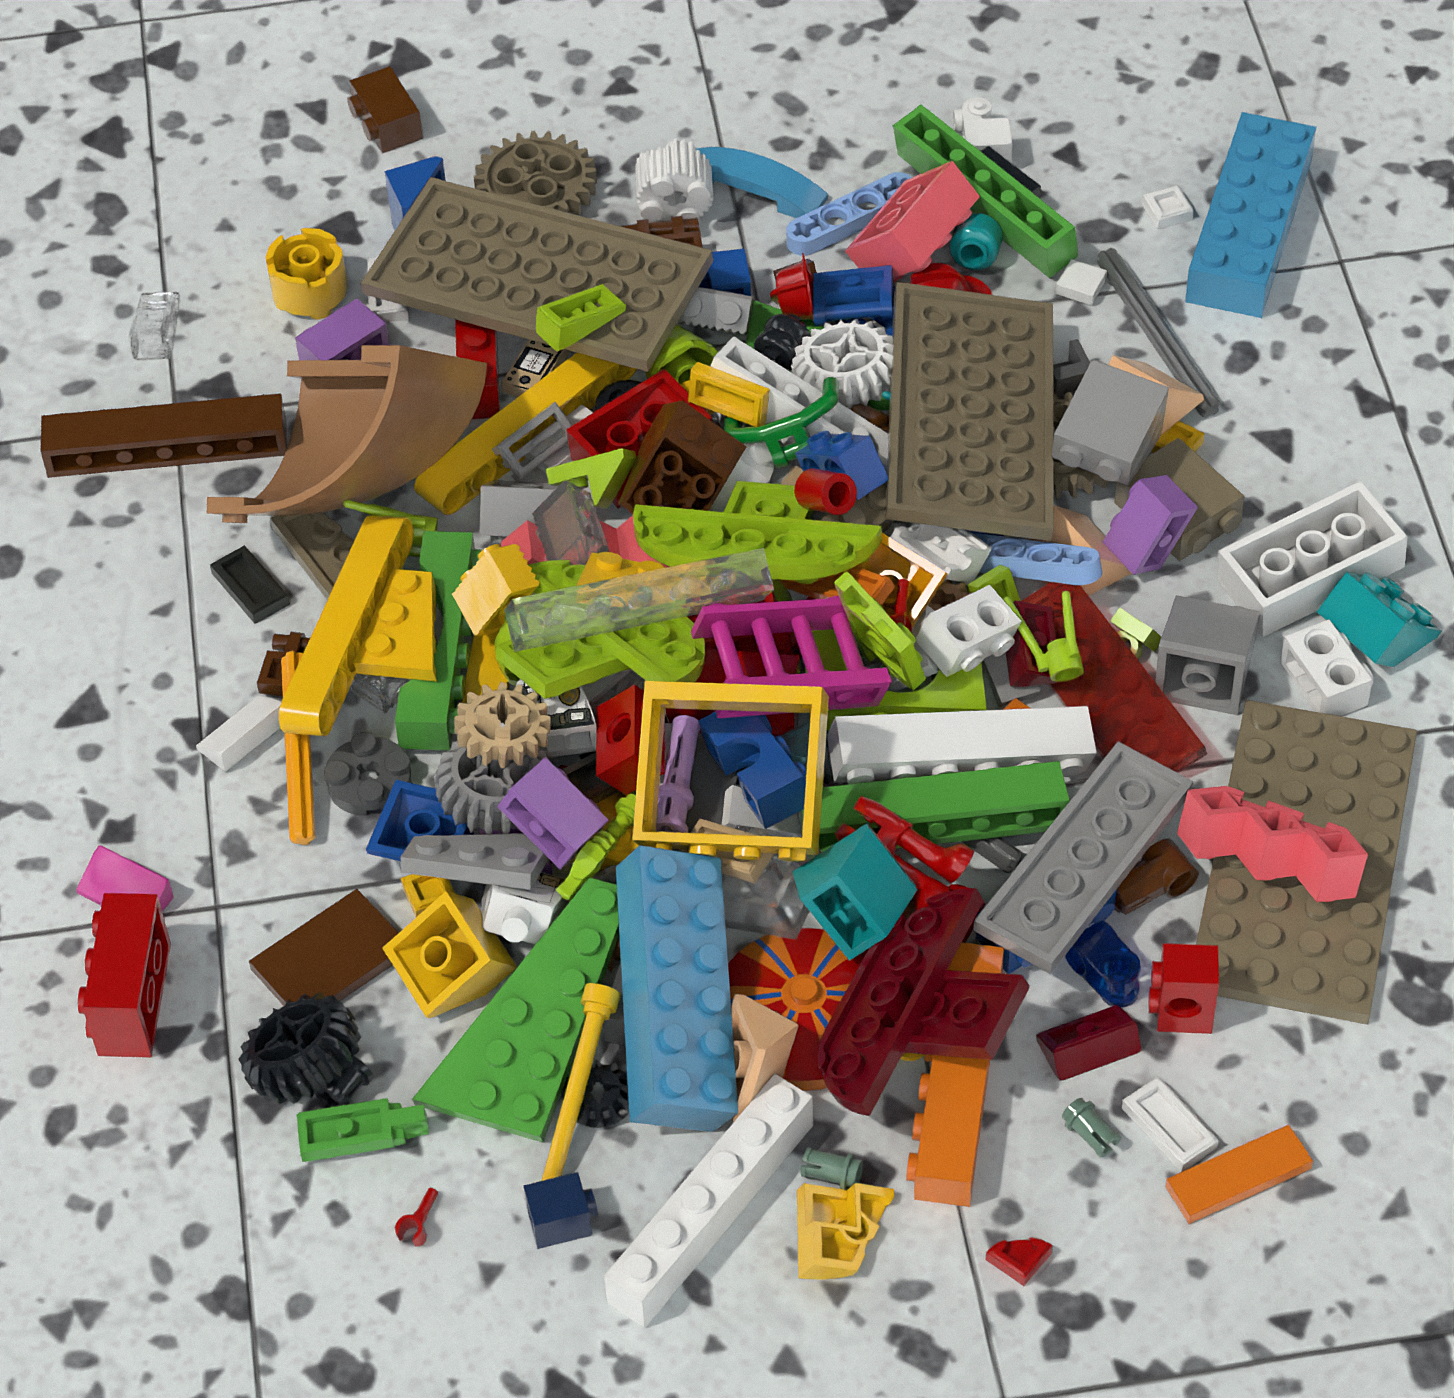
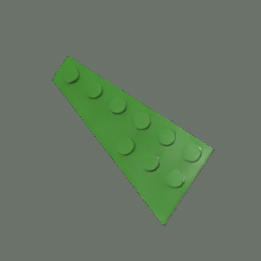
(524, 1041)

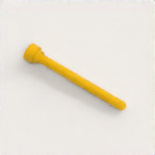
(598, 1005)

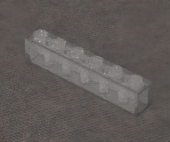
(637, 599)

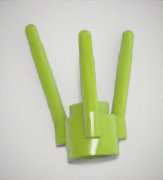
(419, 522)
(1063, 655)

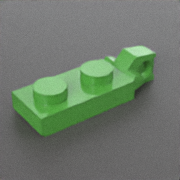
(358, 1128)

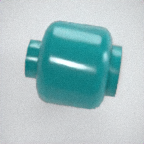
(976, 242)

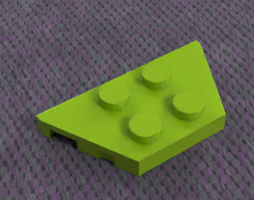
(879, 634)

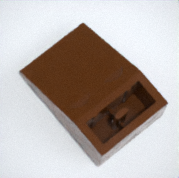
(681, 461)

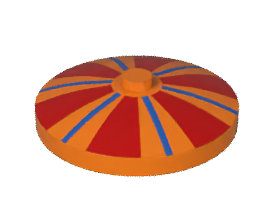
(802, 983)

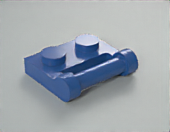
(853, 294)

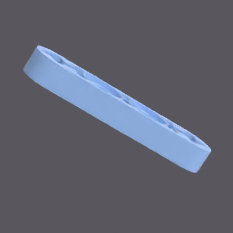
(812, 232)
(1043, 560)

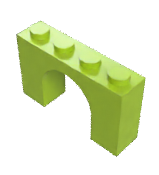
(944, 694)

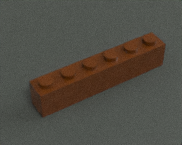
(163, 435)

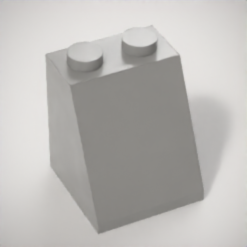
(1111, 423)
(1206, 654)

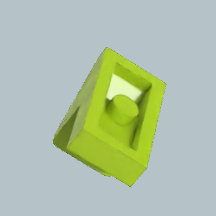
(604, 471)

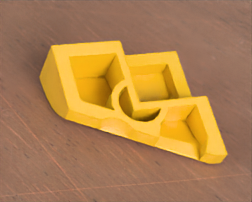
(837, 1227)

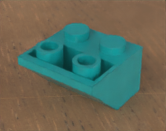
(1378, 618)
(855, 890)

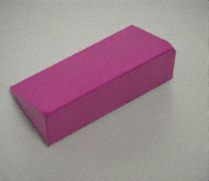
(116, 874)

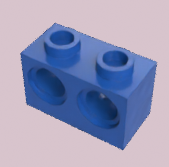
(846, 455)

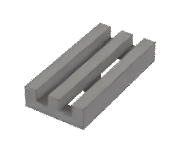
(511, 460)

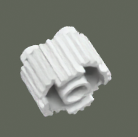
(673, 182)

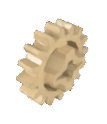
(481, 731)

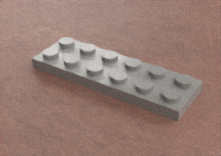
(1083, 857)

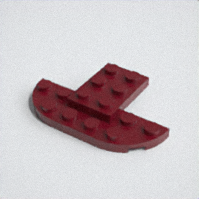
(914, 1005)

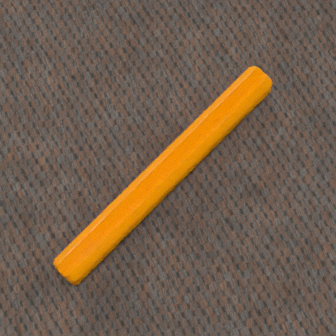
(298, 770)

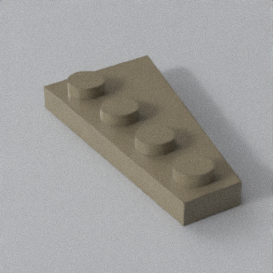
(316, 545)

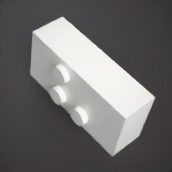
(1300, 559)

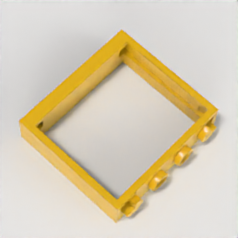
(732, 697)

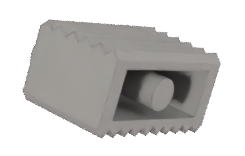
(719, 311)

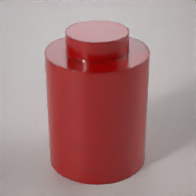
(825, 491)

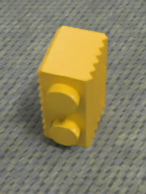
(492, 585)

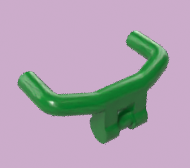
(787, 426)

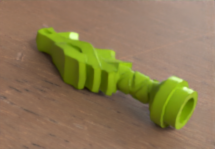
(594, 852)

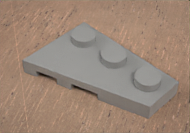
(484, 859)

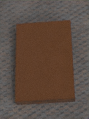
(328, 953)

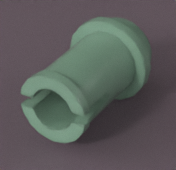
(1090, 1126)
(832, 1167)

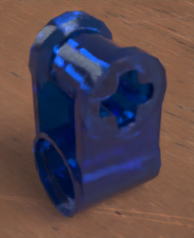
(1106, 964)

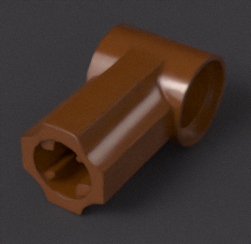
(1160, 872)

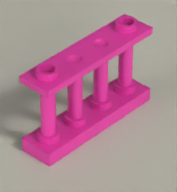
(846, 689)

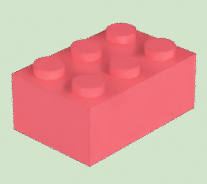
(915, 221)

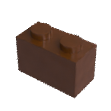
(385, 110)

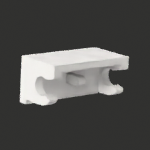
(950, 549)

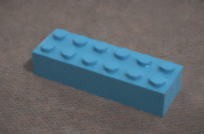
(1250, 215)
(676, 990)

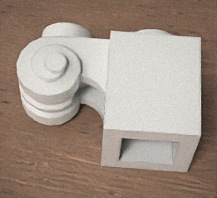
(980, 129)

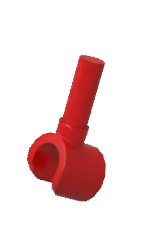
(901, 605)
(417, 1219)

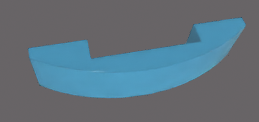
(765, 177)

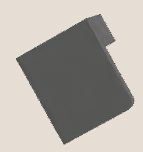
(1070, 373)

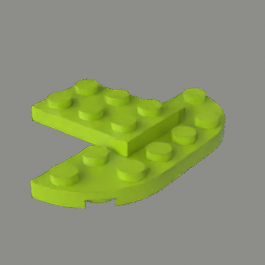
(752, 520)
(653, 650)

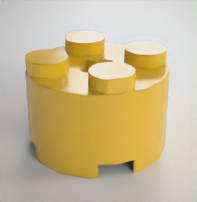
(307, 273)

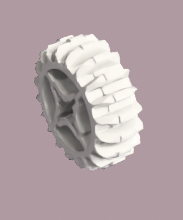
(853, 355)

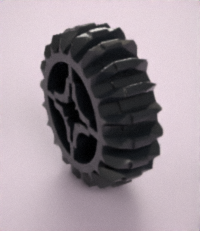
(300, 1048)

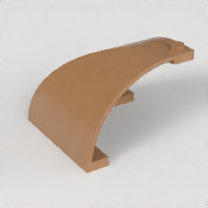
(364, 429)

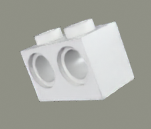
(968, 631)
(1326, 669)

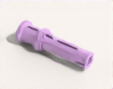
(674, 793)

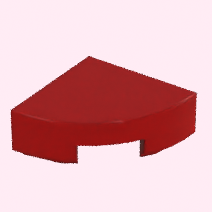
(1019, 1257)

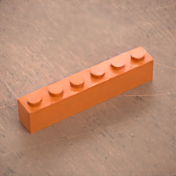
(953, 1108)

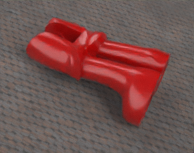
(895, 831)

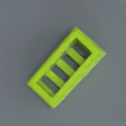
(564, 321)

